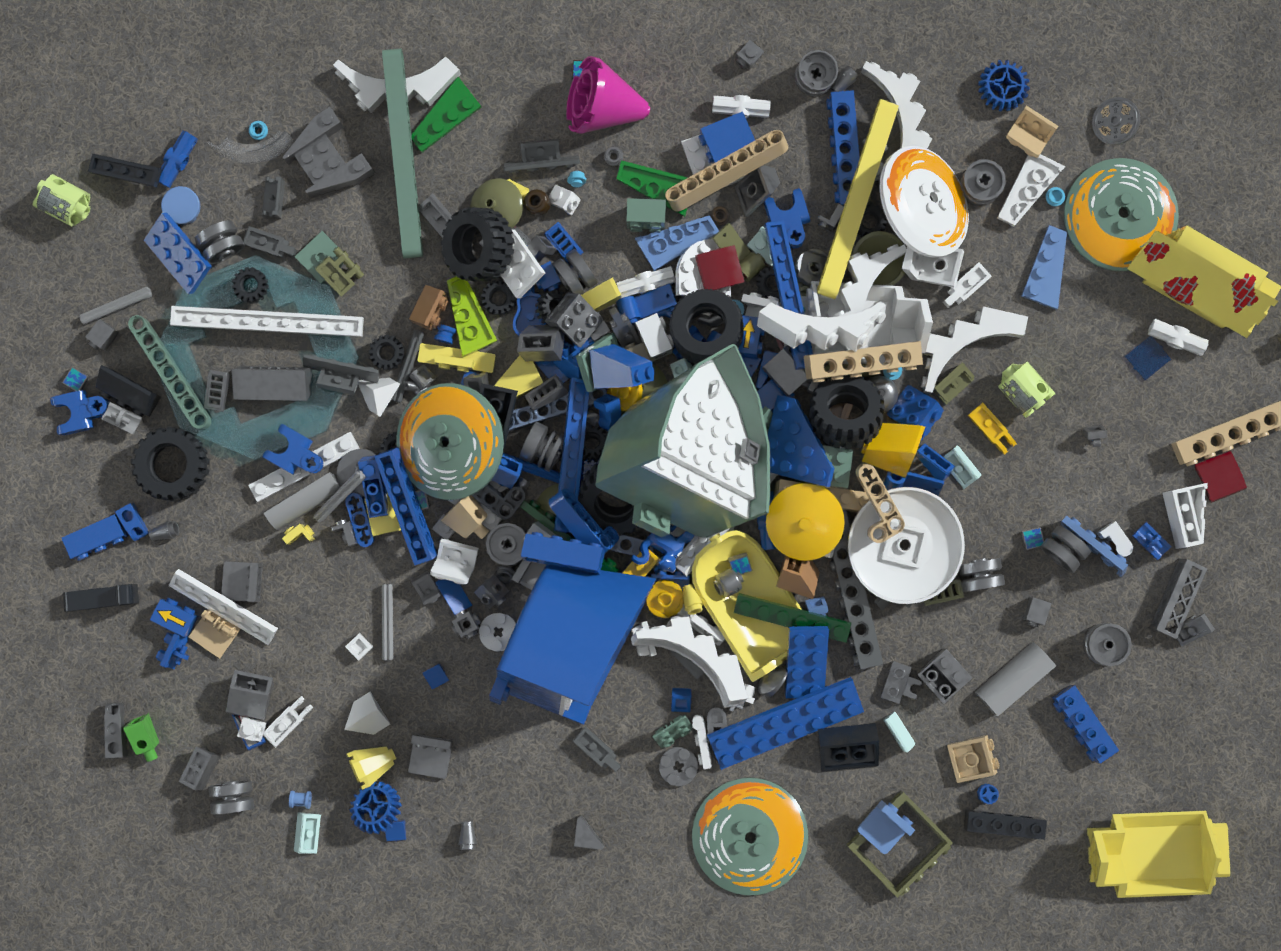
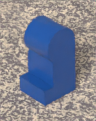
(609, 410)
(132, 521)

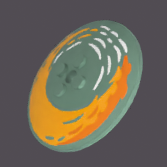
(1094, 204)
(473, 439)
(742, 808)

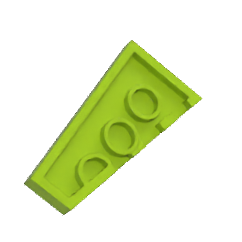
(470, 321)

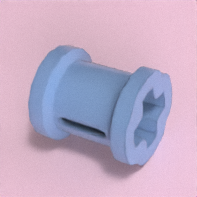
(300, 799)

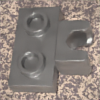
(899, 683)

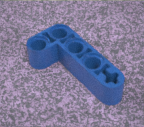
(580, 521)

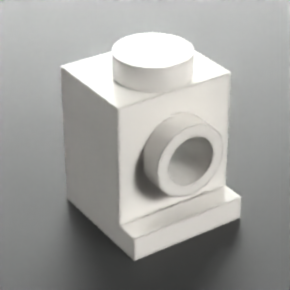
(251, 729)

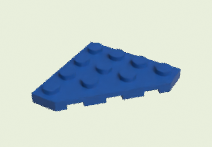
(794, 446)

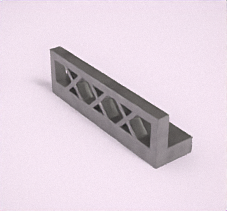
(1171, 596)

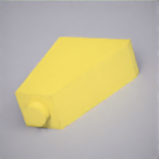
(603, 295)
(521, 377)

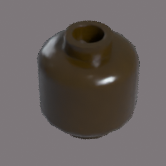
(531, 202)

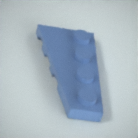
(671, 243)
(1046, 273)
(1095, 546)

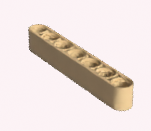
(727, 170)

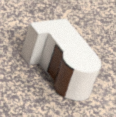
(1117, 539)

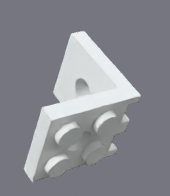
(924, 268)

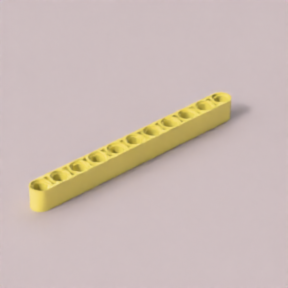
(857, 199)

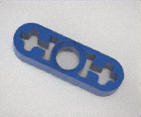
(350, 507)

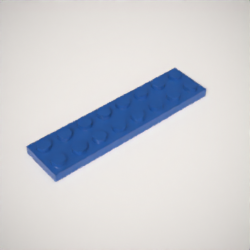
(785, 723)

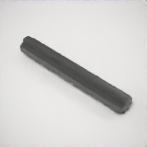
(408, 364)

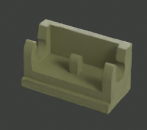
(953, 383)

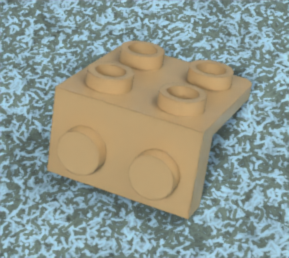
(1031, 132)

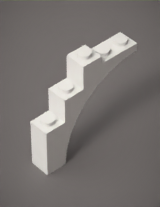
(426, 85)
(900, 92)
(864, 273)
(989, 324)
(821, 331)
(701, 650)

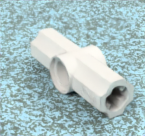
(741, 103)
(646, 282)
(1178, 337)

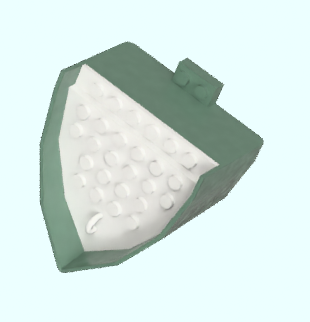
(682, 449)

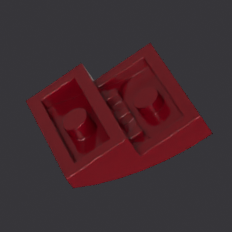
(719, 268)
(1221, 475)

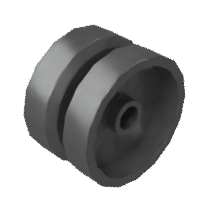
(990, 174)
(219, 242)
(576, 272)
(496, 544)
(1065, 549)
(981, 574)
(1095, 644)
(231, 797)

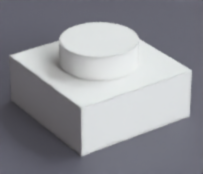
(359, 646)

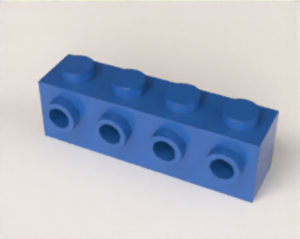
(563, 553)
(1085, 724)

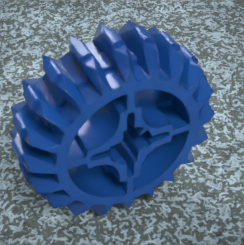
(1006, 70)
(382, 815)

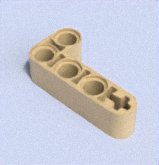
(877, 500)

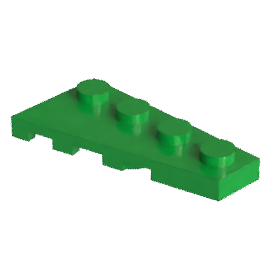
(448, 113)
(649, 181)

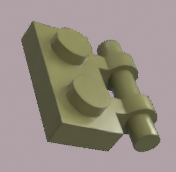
(335, 275)

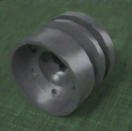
(826, 70)
(542, 446)

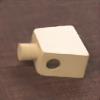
(466, 518)

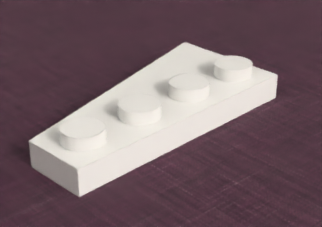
(1028, 187)

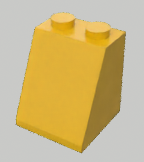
(893, 447)

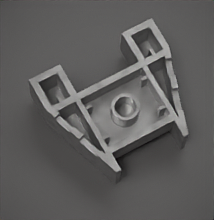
(321, 158)

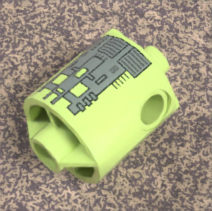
(62, 200)
(1025, 388)

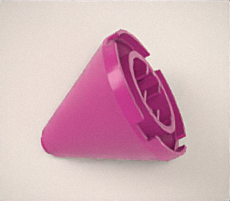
(602, 99)

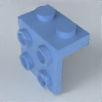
(885, 827)

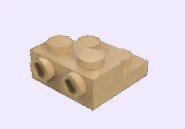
(973, 758)

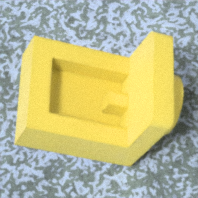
(294, 533)

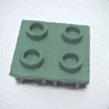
(680, 728)

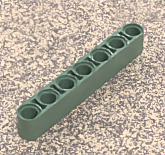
(162, 366)

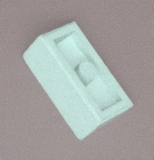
(964, 469)
(899, 732)
(307, 833)

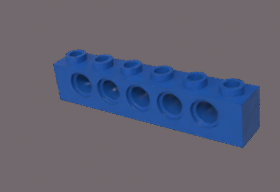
(845, 101)
(406, 506)

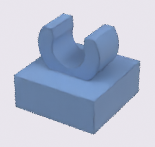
(817, 605)

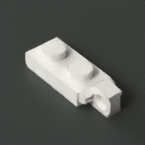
(967, 285)
(702, 626)

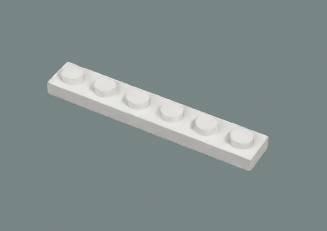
(282, 479)
(223, 606)

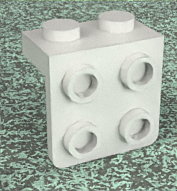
(454, 562)

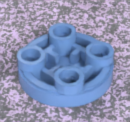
(181, 205)

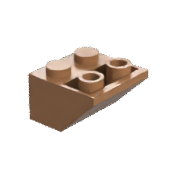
(429, 307)
(798, 577)

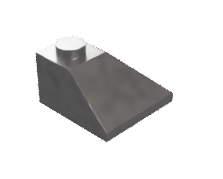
(756, 188)

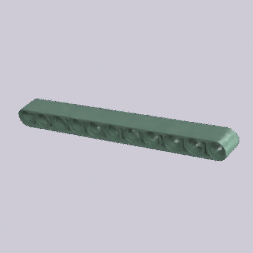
(402, 153)

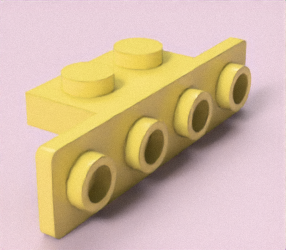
(452, 357)

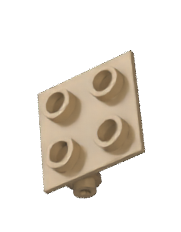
(214, 633)

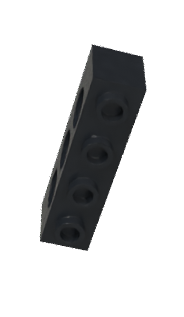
(1005, 824)

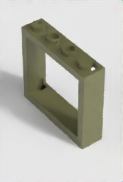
(928, 862)

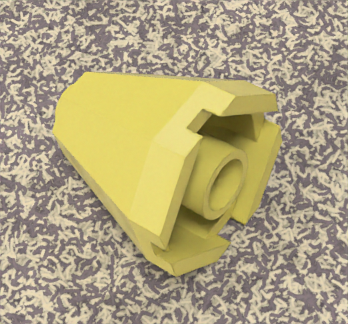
(370, 764)

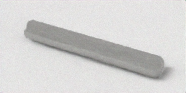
(115, 305)
(339, 496)
(387, 622)

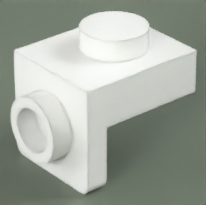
(564, 199)

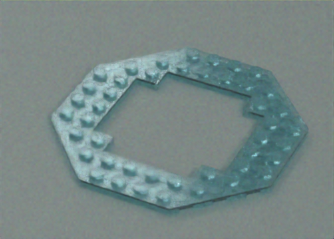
(260, 433)

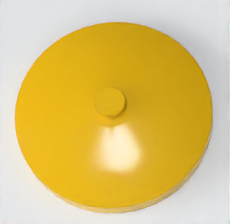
(805, 521)

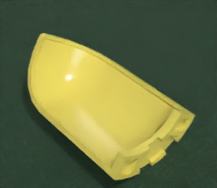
(757, 643)

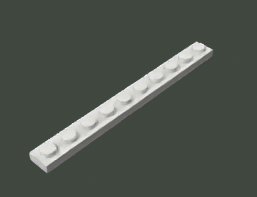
(266, 321)

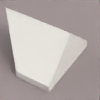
(378, 394)
(366, 716)

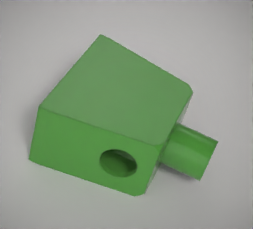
(142, 730)

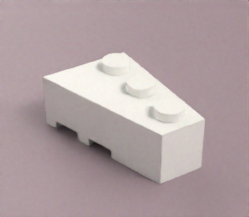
(1186, 514)

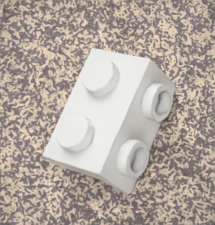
(756, 303)

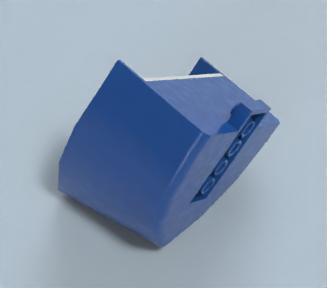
(569, 639)

